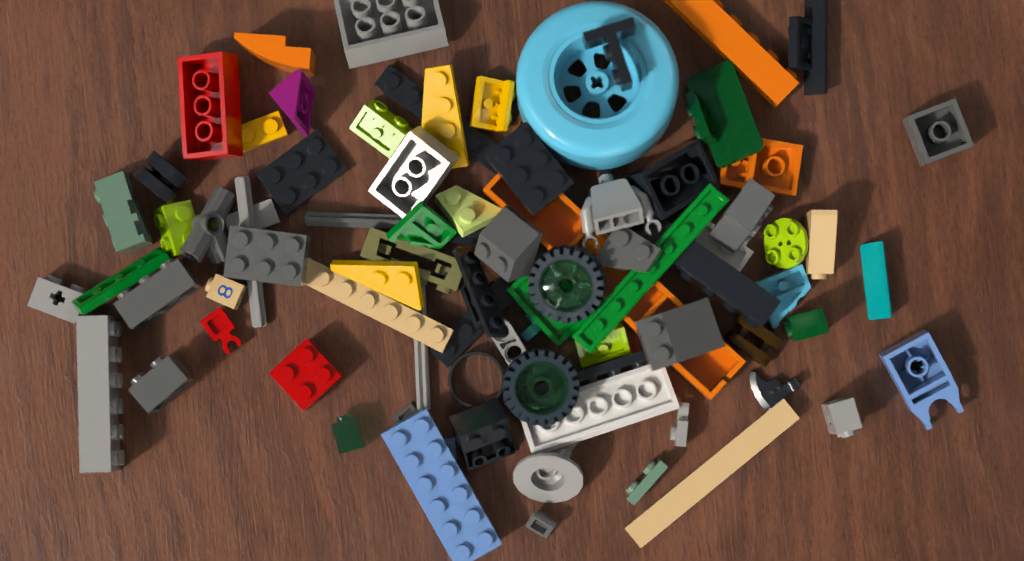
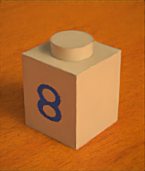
(225, 291)

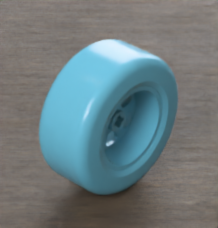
(614, 136)

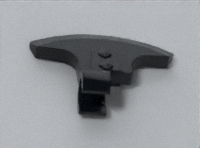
(771, 391)

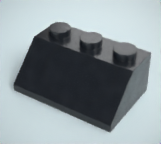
(675, 178)

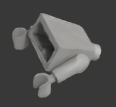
(615, 207)

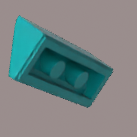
(875, 280)

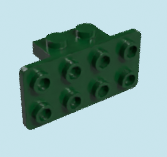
(722, 114)

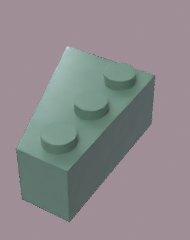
(122, 213)

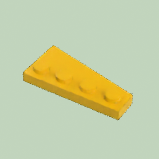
(442, 112)

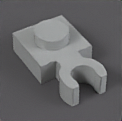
(679, 431)

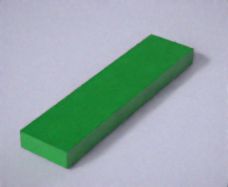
(120, 281)

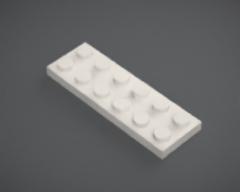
(607, 407)

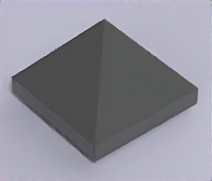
(541, 523)

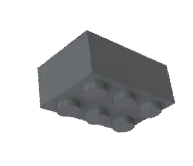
(267, 256)
(157, 294)

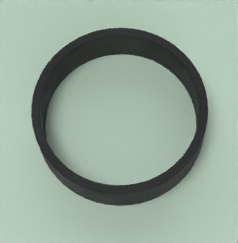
(455, 363)

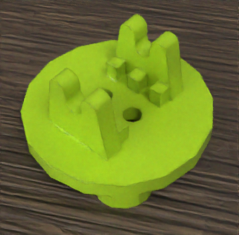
(787, 254)

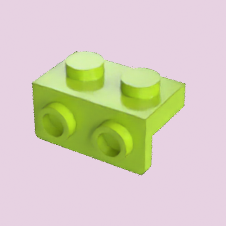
(174, 225)

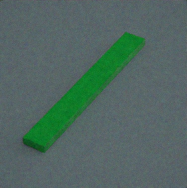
(637, 284)

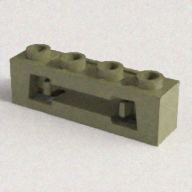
(453, 275)

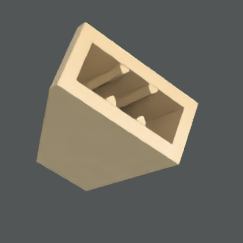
(821, 233)

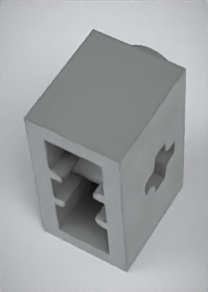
(44, 298)
(842, 417)

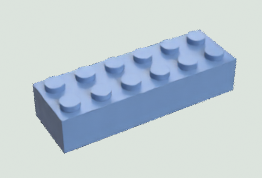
(441, 487)

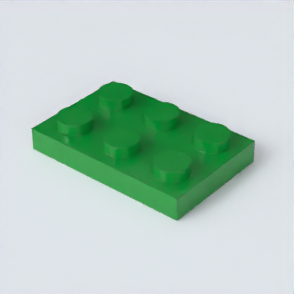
(556, 331)

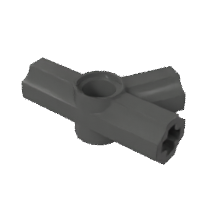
(212, 238)

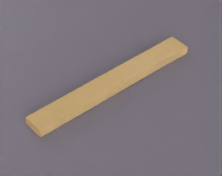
(712, 473)

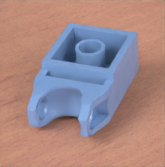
(925, 384)

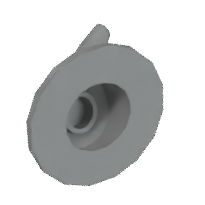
(549, 475)

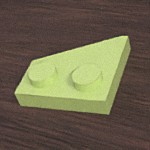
(465, 209)

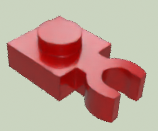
(219, 327)

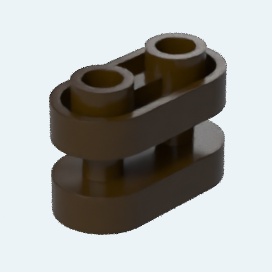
(769, 338)

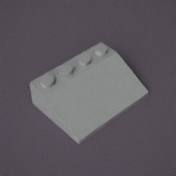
(388, 29)

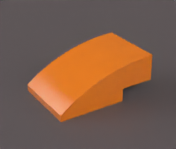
(278, 52)
(773, 168)

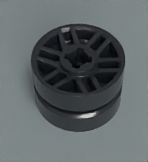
(161, 177)

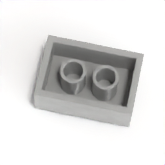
(413, 172)

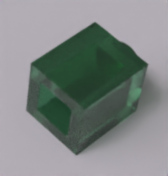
(348, 434)

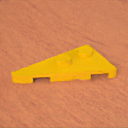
(392, 278)

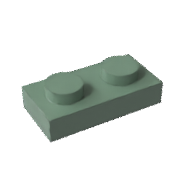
(652, 473)

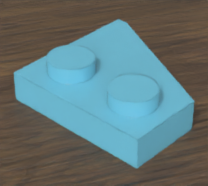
(788, 287)

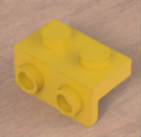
(492, 104)

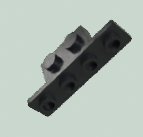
(810, 46)
(478, 295)

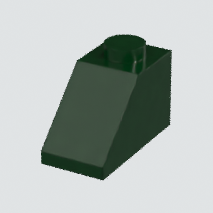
(806, 325)

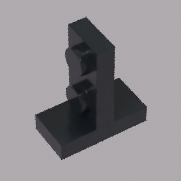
(612, 50)

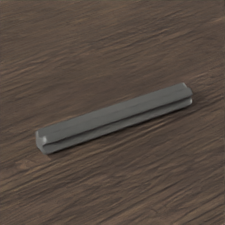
(351, 219)

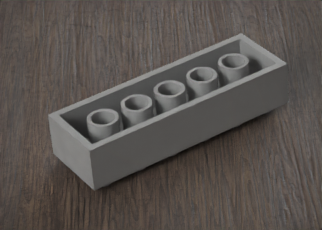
(99, 393)

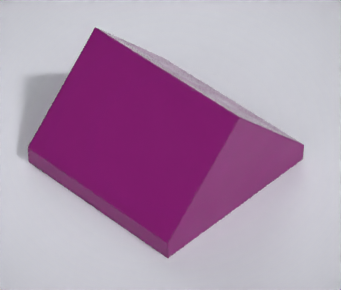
(296, 99)

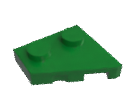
(423, 227)

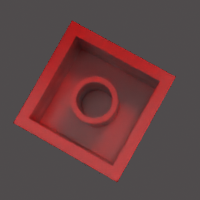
(306, 374)

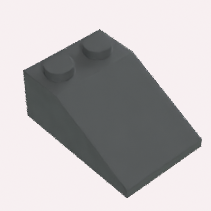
(679, 334)

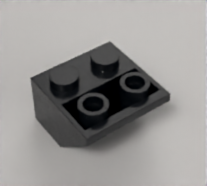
(482, 434)

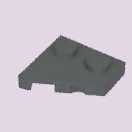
(628, 251)

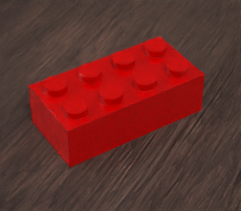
(210, 106)

